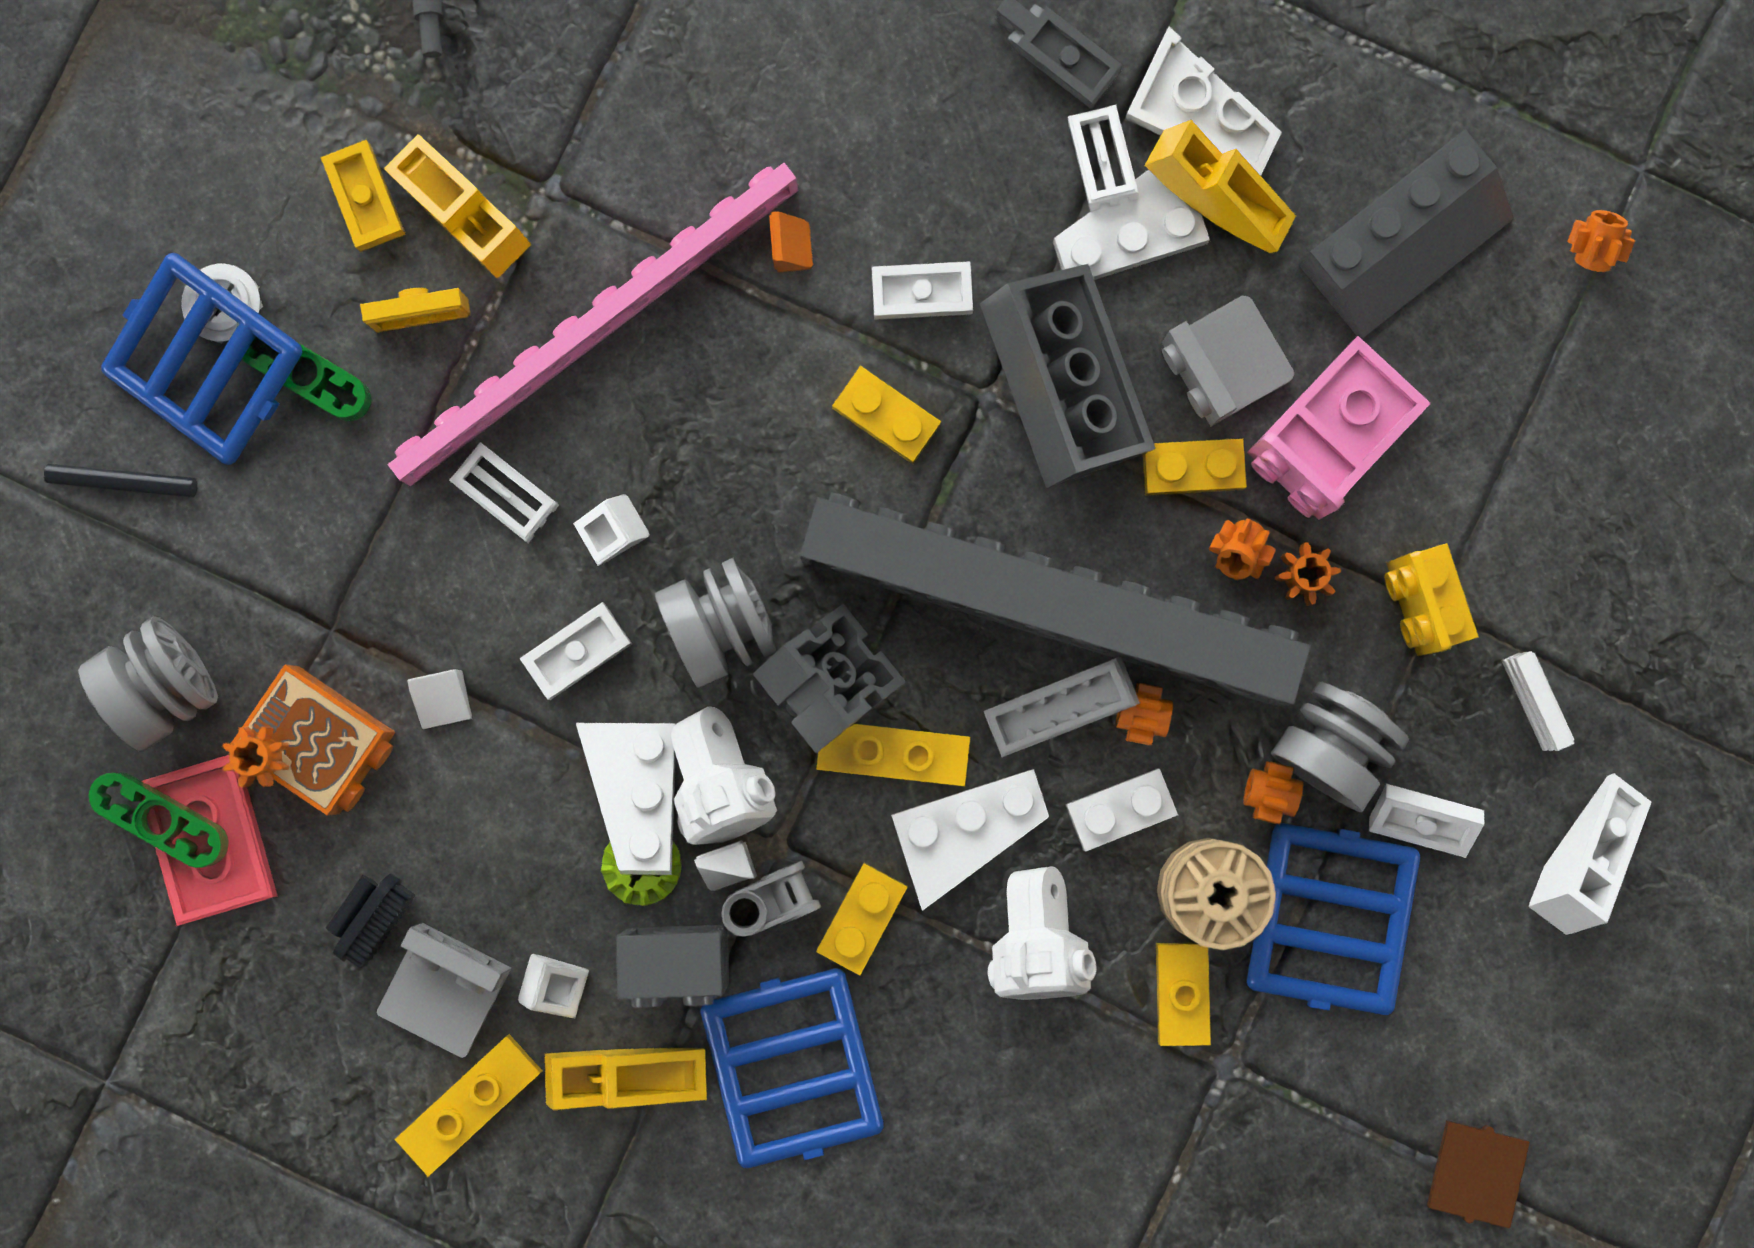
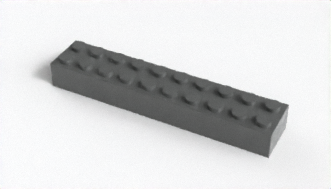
(1055, 603)

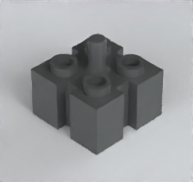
(828, 678)

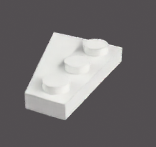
(1185, 89)
(1132, 231)
(635, 790)
(965, 831)

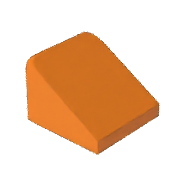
(790, 242)

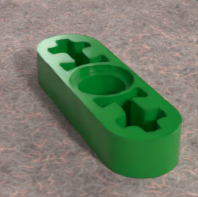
(324, 367)
(134, 789)

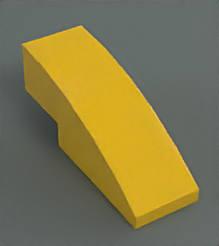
(1220, 186)
(458, 206)
(624, 1077)

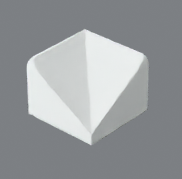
(726, 866)

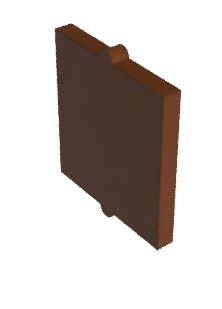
(1478, 1174)

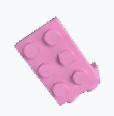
(1337, 430)

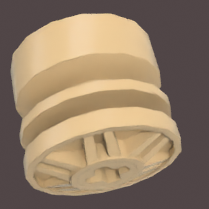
(1189, 880)

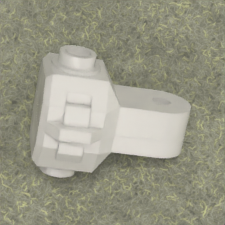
(719, 791)
(1039, 952)

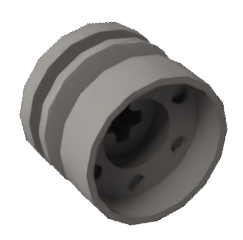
(715, 622)
(147, 684)
(1340, 745)

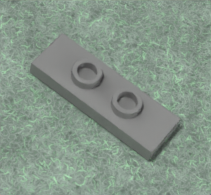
(1061, 707)

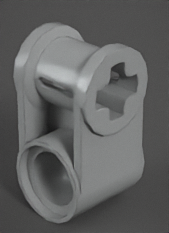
(773, 900)

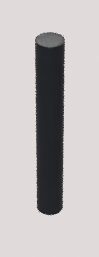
(120, 480)

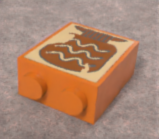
(327, 738)

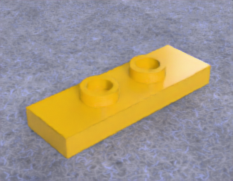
(897, 754)
(468, 1105)

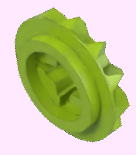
(647, 889)

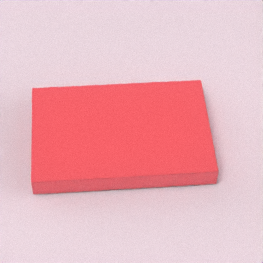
(243, 873)

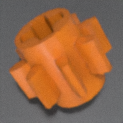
(1601, 241)
(1242, 549)
(1302, 586)
(1148, 717)
(246, 766)
(1273, 792)

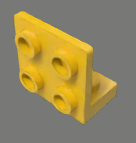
(1430, 600)

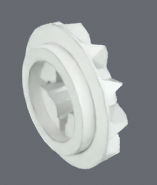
(237, 282)

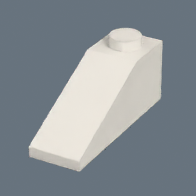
(1592, 859)

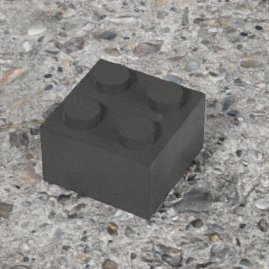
(672, 963)

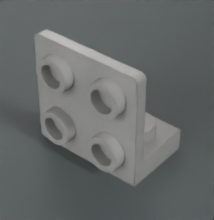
(442, 989)

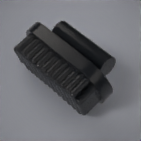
(368, 918)

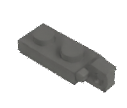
(1059, 50)

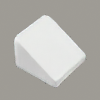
(611, 528)
(440, 698)
(552, 986)

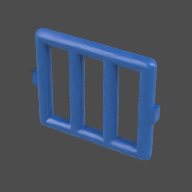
(251, 325)
(1388, 954)
(857, 1077)

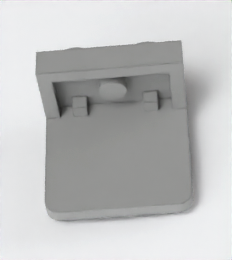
(1227, 359)

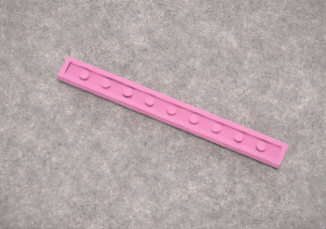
(577, 336)

